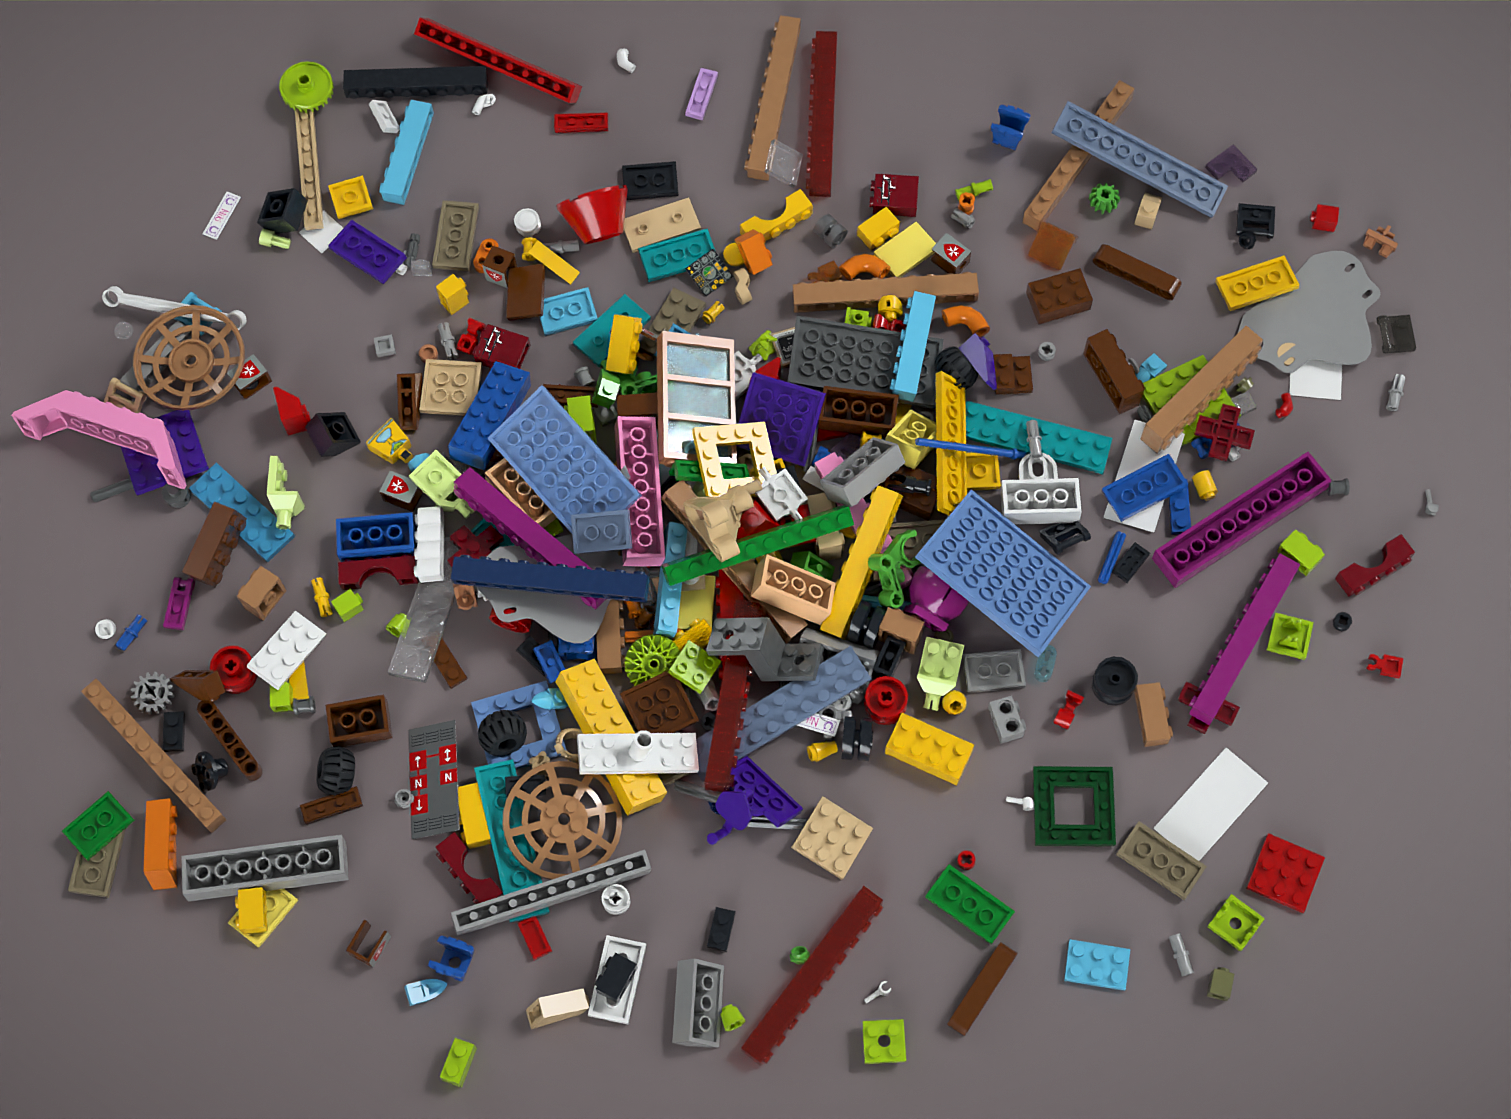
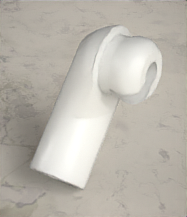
(622, 59)

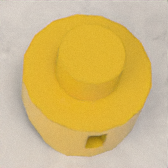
(890, 312)

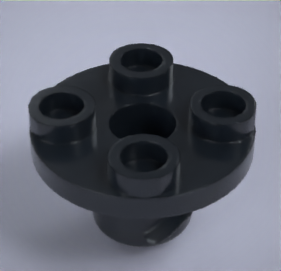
(208, 770)

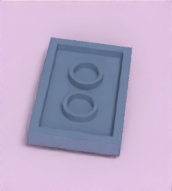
(601, 531)

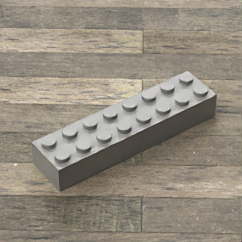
(264, 866)

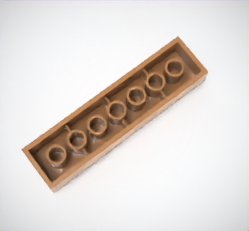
(1201, 390)

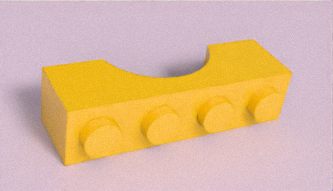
(797, 209)

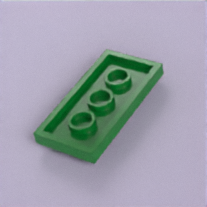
(970, 904)

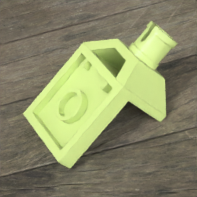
(436, 479)
(283, 502)
(939, 669)

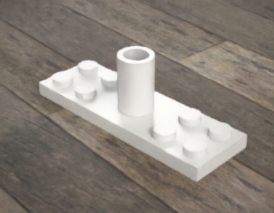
(637, 753)

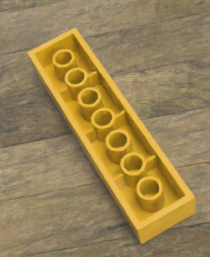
(600, 713)

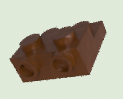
(1012, 374)

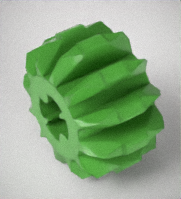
(1104, 198)

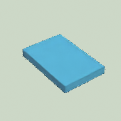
(568, 311)

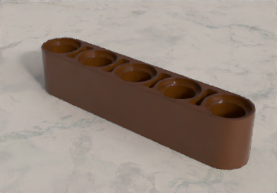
(1137, 272)
(233, 747)
(982, 989)

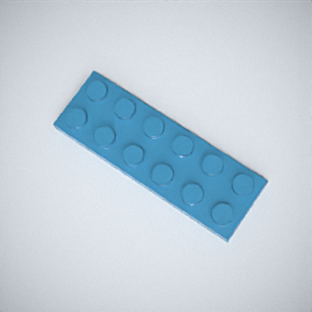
(260, 527)

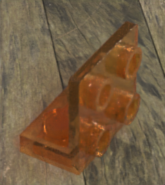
(1052, 245)

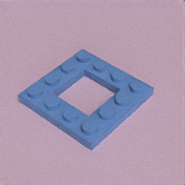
(515, 701)

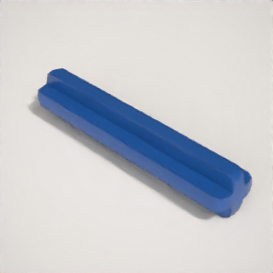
(1111, 557)

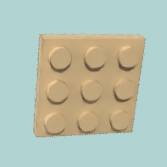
(449, 386)
(832, 838)

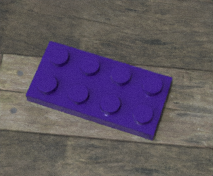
(367, 251)

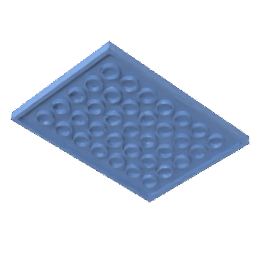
(1003, 572)

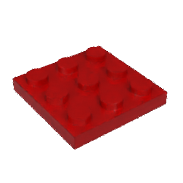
(1285, 873)

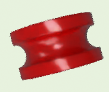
(966, 854)

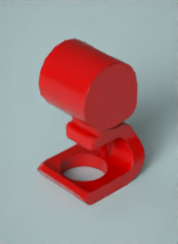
(880, 322)
(468, 341)
(1065, 715)

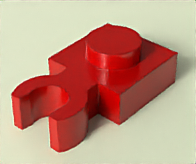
(1388, 665)

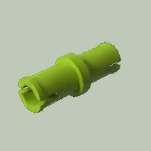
(975, 189)

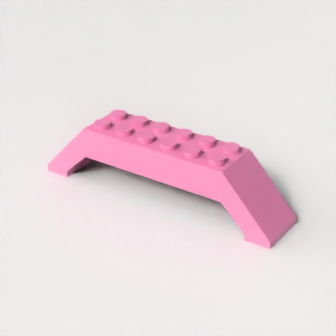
(106, 423)

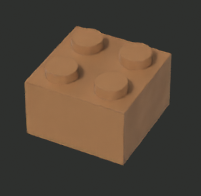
(261, 593)
(902, 627)

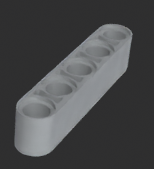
(147, 369)

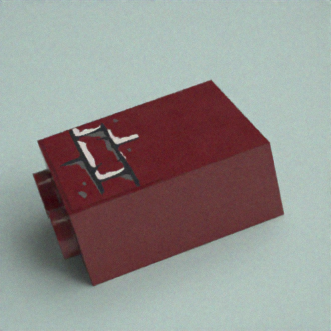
(896, 193)
(501, 346)

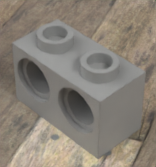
(1002, 720)

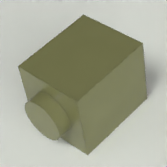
(1220, 984)

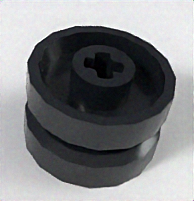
(867, 624)
(1115, 691)
(857, 738)

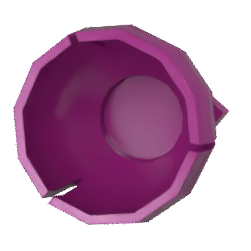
(933, 600)

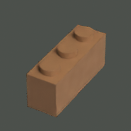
(1153, 714)

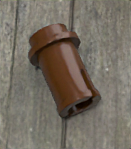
(643, 619)

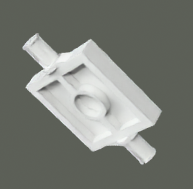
(743, 372)
(780, 495)

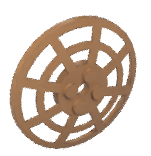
(185, 350)
(549, 822)

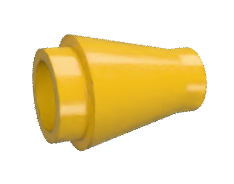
(821, 750)

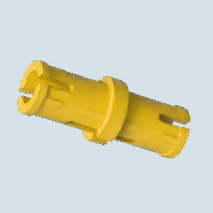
(321, 597)

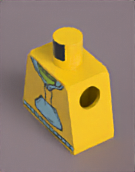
(390, 443)

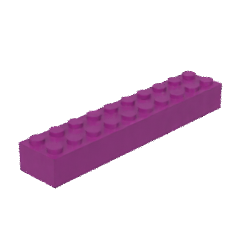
(1241, 519)

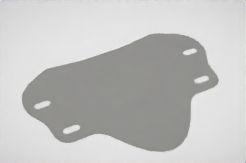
(1320, 317)
(559, 614)

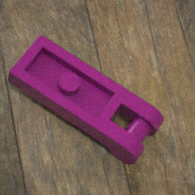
(178, 603)

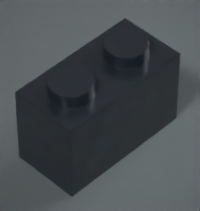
(889, 657)
(616, 977)

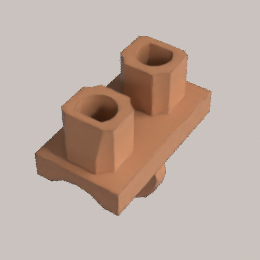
(1387, 244)
(465, 596)

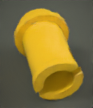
(710, 315)

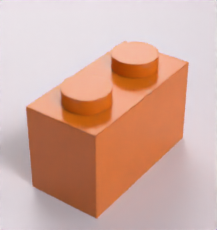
(753, 251)

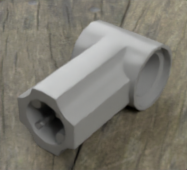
(709, 696)

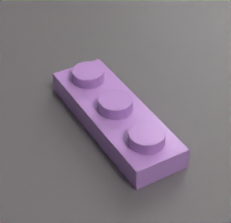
(701, 94)

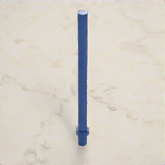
(1013, 453)

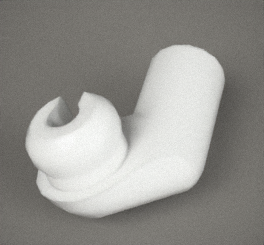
(482, 102)

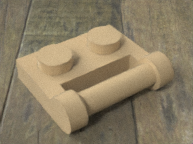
(120, 401)

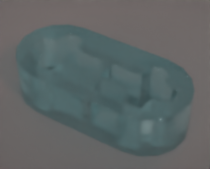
(1050, 664)

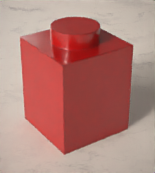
(1325, 217)

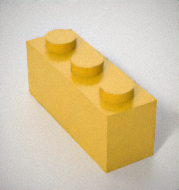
(624, 344)
(472, 817)

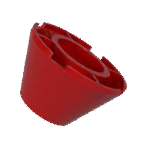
(596, 214)

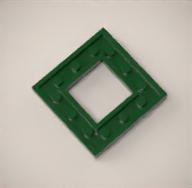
(1051, 834)

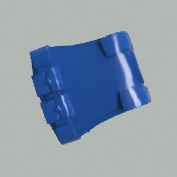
(1011, 126)
(582, 651)
(453, 949)

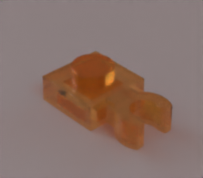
(827, 273)

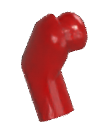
(1287, 406)

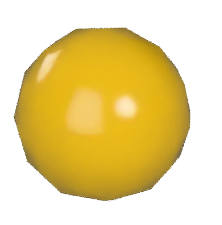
(954, 702)

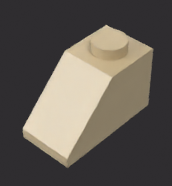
(1148, 210)

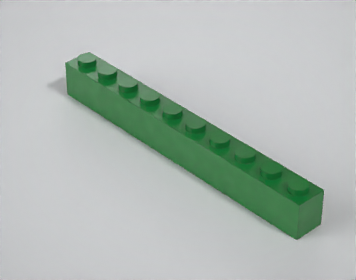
(760, 544)

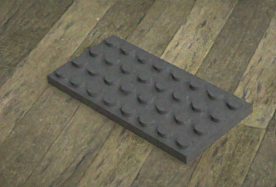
(855, 359)

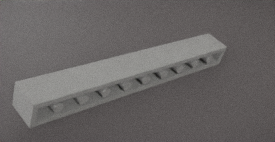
(550, 893)

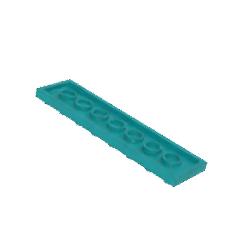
(1060, 442)
(492, 792)

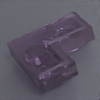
(1231, 160)

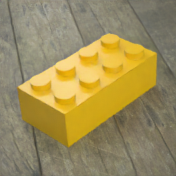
(929, 749)

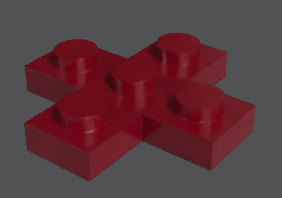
(1224, 432)
(475, 545)
(1225, 714)

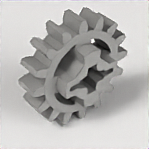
(160, 687)

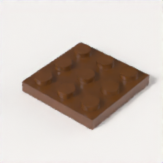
(659, 705)

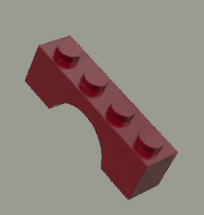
(354, 573)
(1355, 577)
(454, 853)

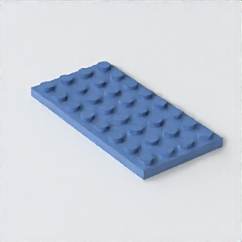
(561, 460)

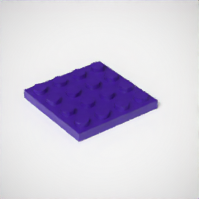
(788, 413)
(144, 469)

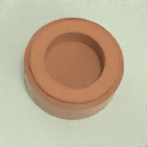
(428, 352)

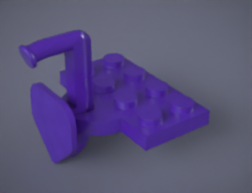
(752, 796)

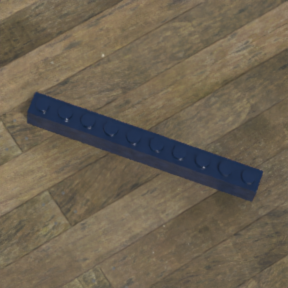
(550, 579)

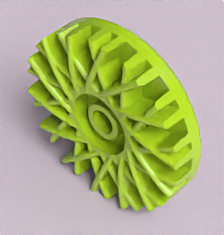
(306, 86)
(646, 650)

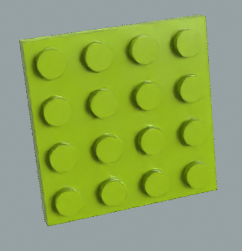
(1165, 386)

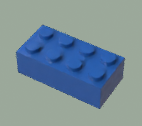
(375, 536)

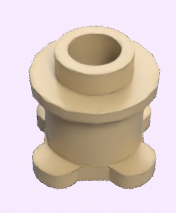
(539, 760)

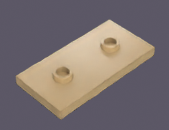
(661, 224)

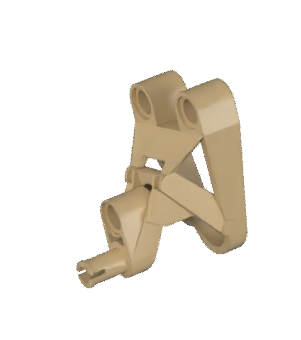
(721, 518)

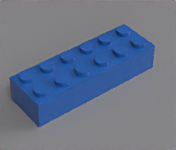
(494, 403)

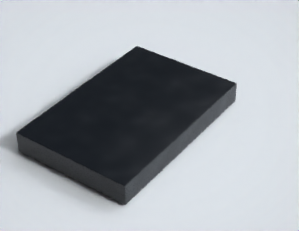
(650, 180)

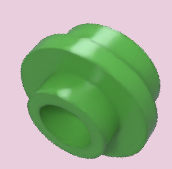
(799, 955)

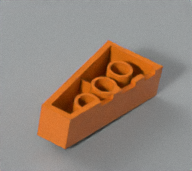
(160, 844)

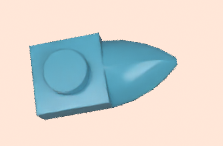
(1151, 368)
(550, 699)
(424, 990)

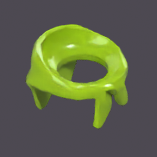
(763, 345)

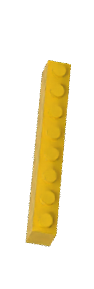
(855, 570)

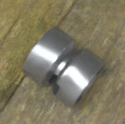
(830, 230)

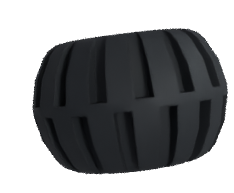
(957, 366)
(502, 733)
(335, 770)

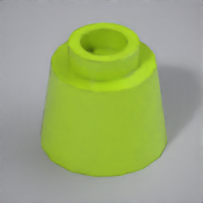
(396, 624)
(731, 1017)

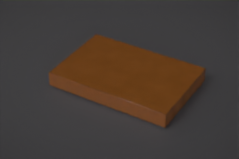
(525, 292)

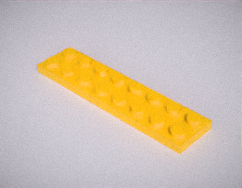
(951, 428)

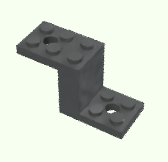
(765, 649)

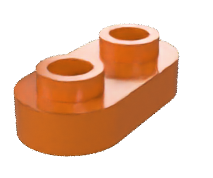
(482, 254)

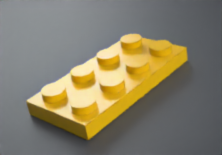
(1257, 283)

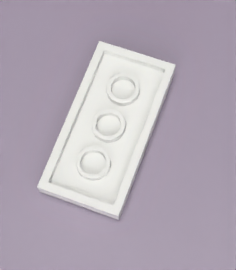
(286, 650)
(600, 1005)

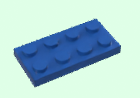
(1144, 487)

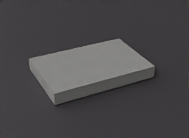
(994, 671)

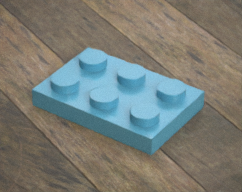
(1097, 964)

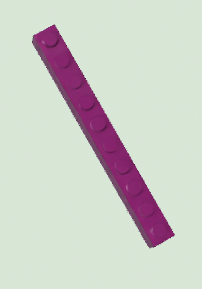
(516, 524)
(1244, 639)

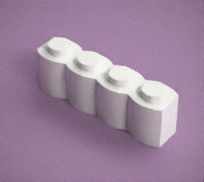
(430, 544)

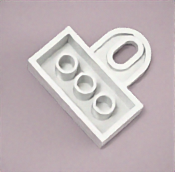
(1040, 498)

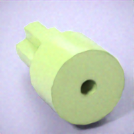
(269, 238)

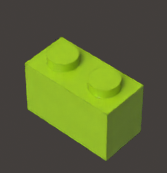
(1302, 551)
(458, 1062)

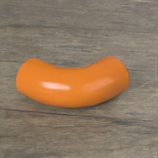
(864, 263)
(967, 316)

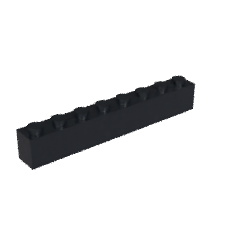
(415, 82)

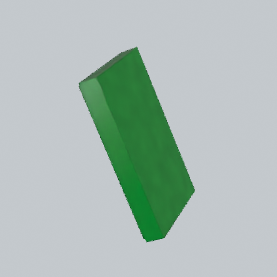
(98, 825)

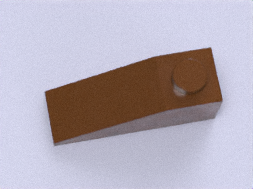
(409, 397)
(200, 684)

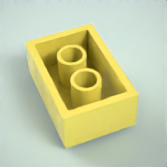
(905, 433)

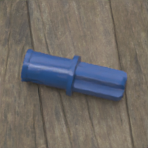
(130, 633)

